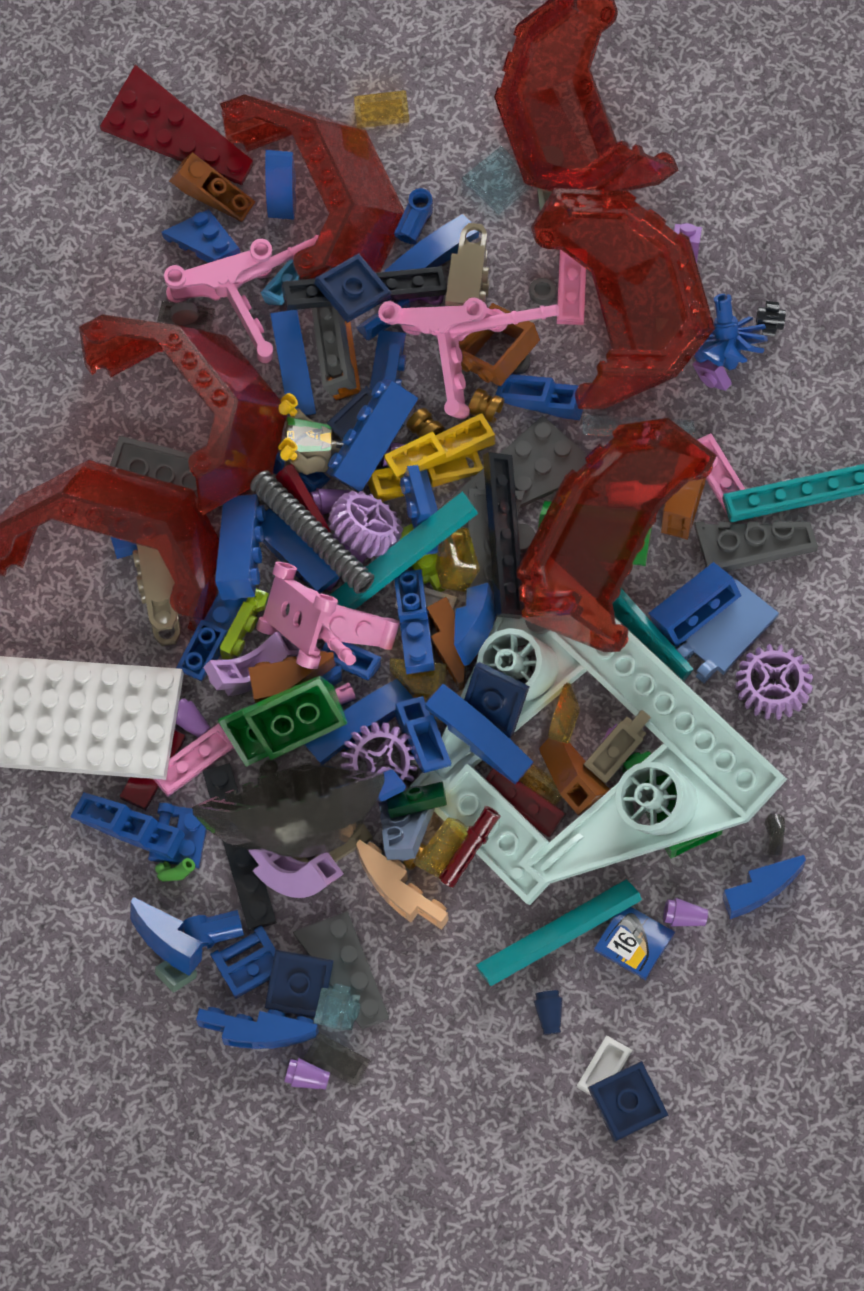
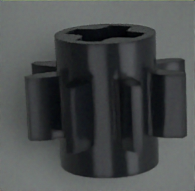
(772, 318)

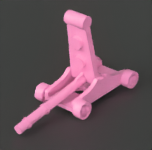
(224, 279)
(452, 325)
(320, 620)

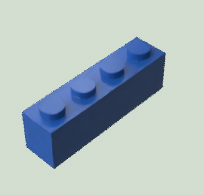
(371, 435)
(239, 547)

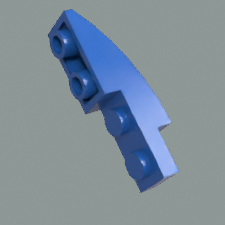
(414, 622)
(209, 636)
(269, 1031)

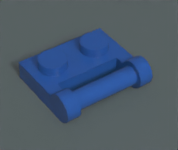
(194, 838)
(249, 971)

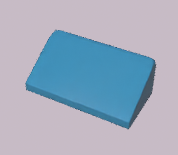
(272, 292)

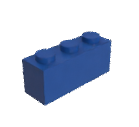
(695, 604)

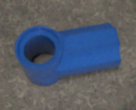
(414, 217)
(214, 928)

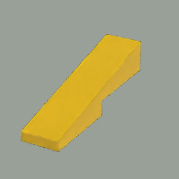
(440, 448)
(385, 486)

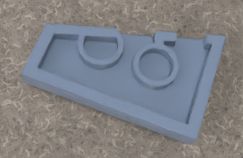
(403, 833)

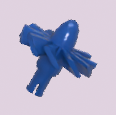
(728, 338)

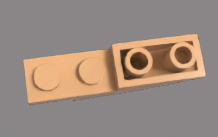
(390, 880)

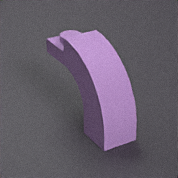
(234, 673)
(296, 877)

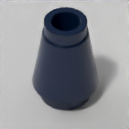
(549, 1011)

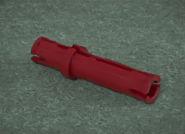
(466, 851)

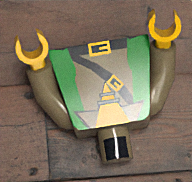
(305, 441)

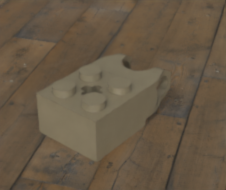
(468, 269)
(155, 587)

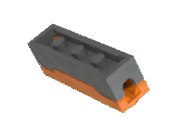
(336, 353)

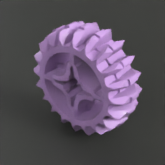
(365, 524)
(787, 699)
(384, 749)

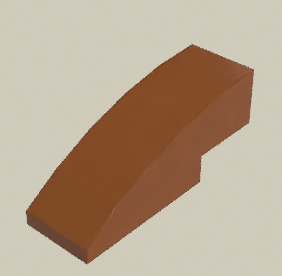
(443, 619)

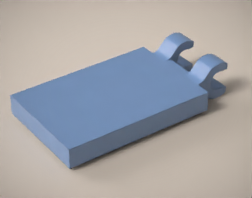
(729, 633)

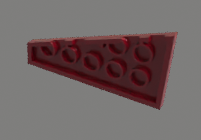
(162, 123)

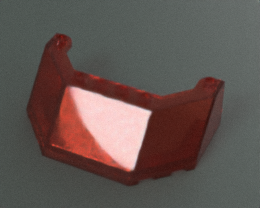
(556, 108)
(344, 170)
(643, 285)
(245, 408)
(128, 509)
(601, 525)

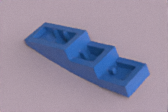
(436, 247)
(293, 359)
(293, 550)
(374, 708)
(479, 733)
(128, 825)

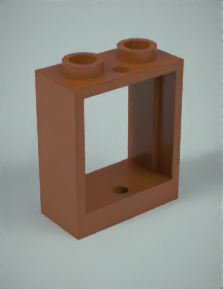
(526, 340)
(681, 509)

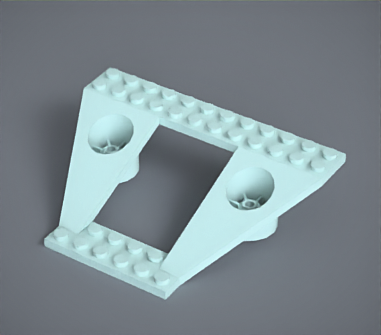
(714, 769)

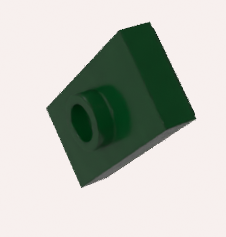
(417, 799)

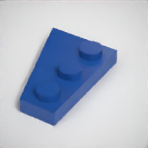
(203, 236)

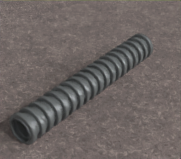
(312, 532)

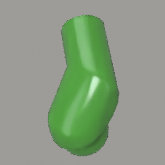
(180, 872)

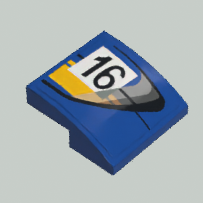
(634, 942)

